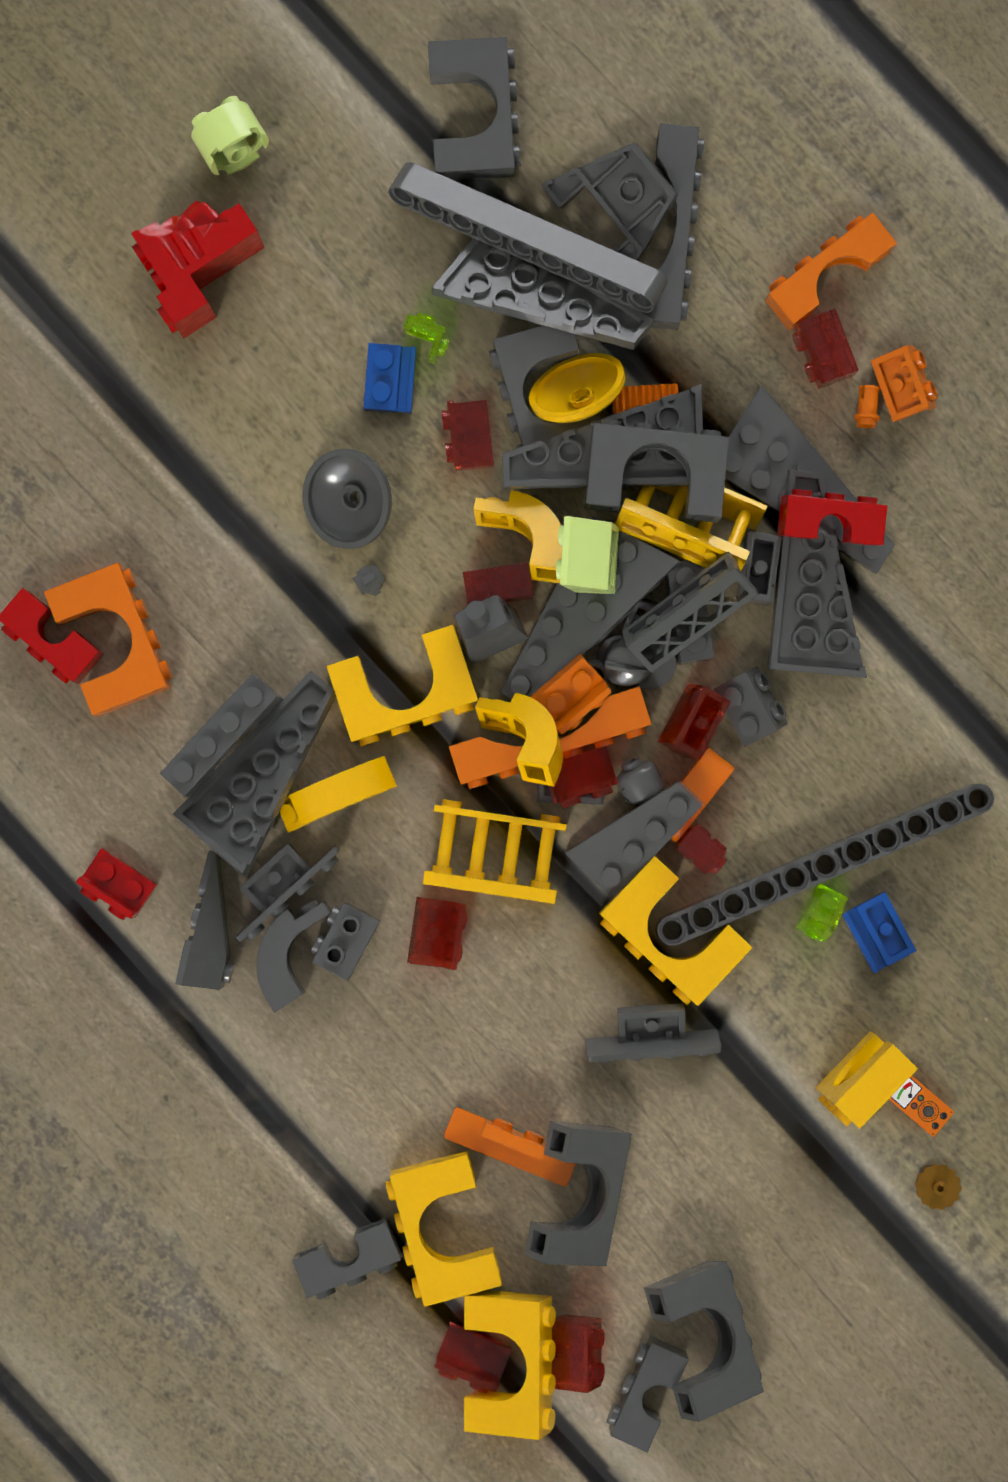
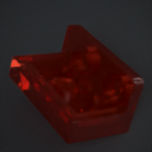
(437, 933)

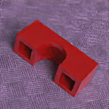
(861, 520)
(26, 620)

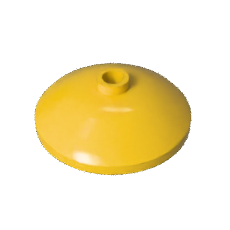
(577, 388)

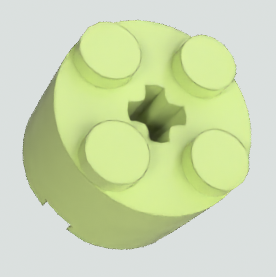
(228, 136)

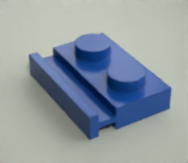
(389, 378)
(878, 932)

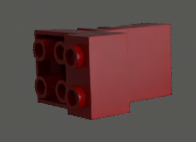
(191, 254)

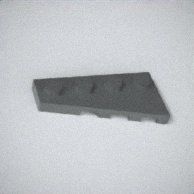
(630, 842)

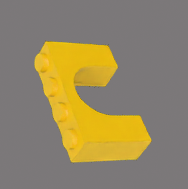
(368, 718)
(693, 975)
(864, 1080)
(437, 1275)
(529, 1323)

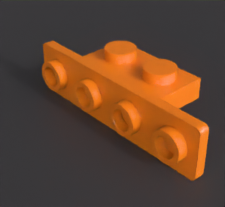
(507, 1145)

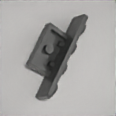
(278, 881)
(652, 1033)

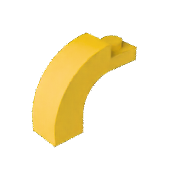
(532, 520)
(524, 716)
(336, 793)

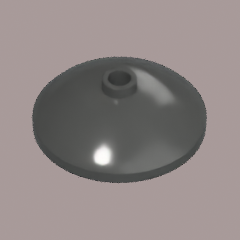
(332, 500)

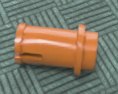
(867, 406)

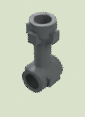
(369, 580)

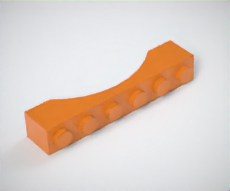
(617, 716)

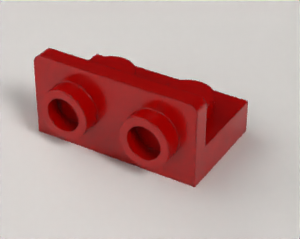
(116, 885)

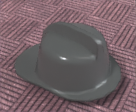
(627, 671)

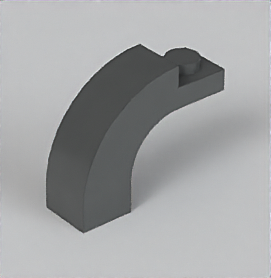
(273, 956)

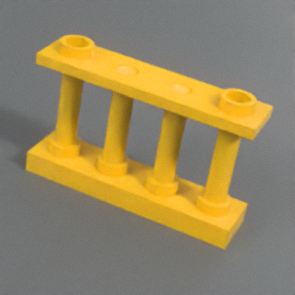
(683, 539)
(474, 877)

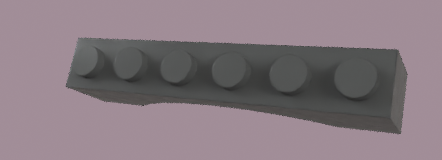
(676, 160)

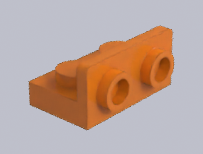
(904, 382)
(573, 693)

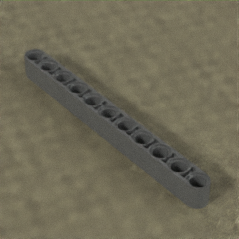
(840, 861)

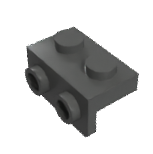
(752, 706)

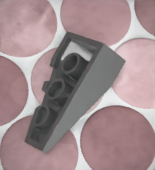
(207, 952)

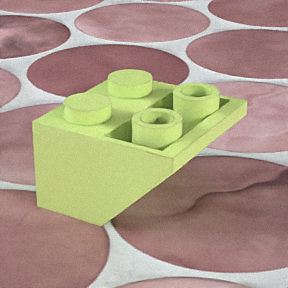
(588, 555)

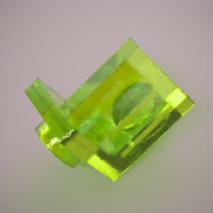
(425, 328)
(822, 913)

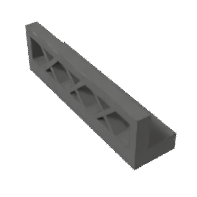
(681, 604)

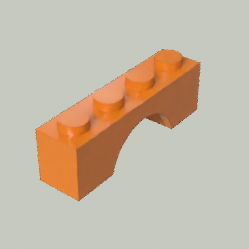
(861, 246)

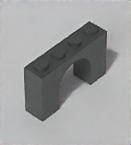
(486, 65)
(517, 359)
(700, 455)
(201, 755)
(588, 1234)
(733, 1372)

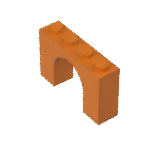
(143, 671)

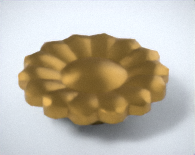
(938, 1186)

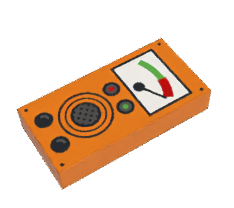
(922, 1106)

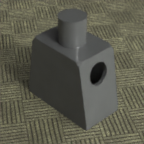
(489, 628)

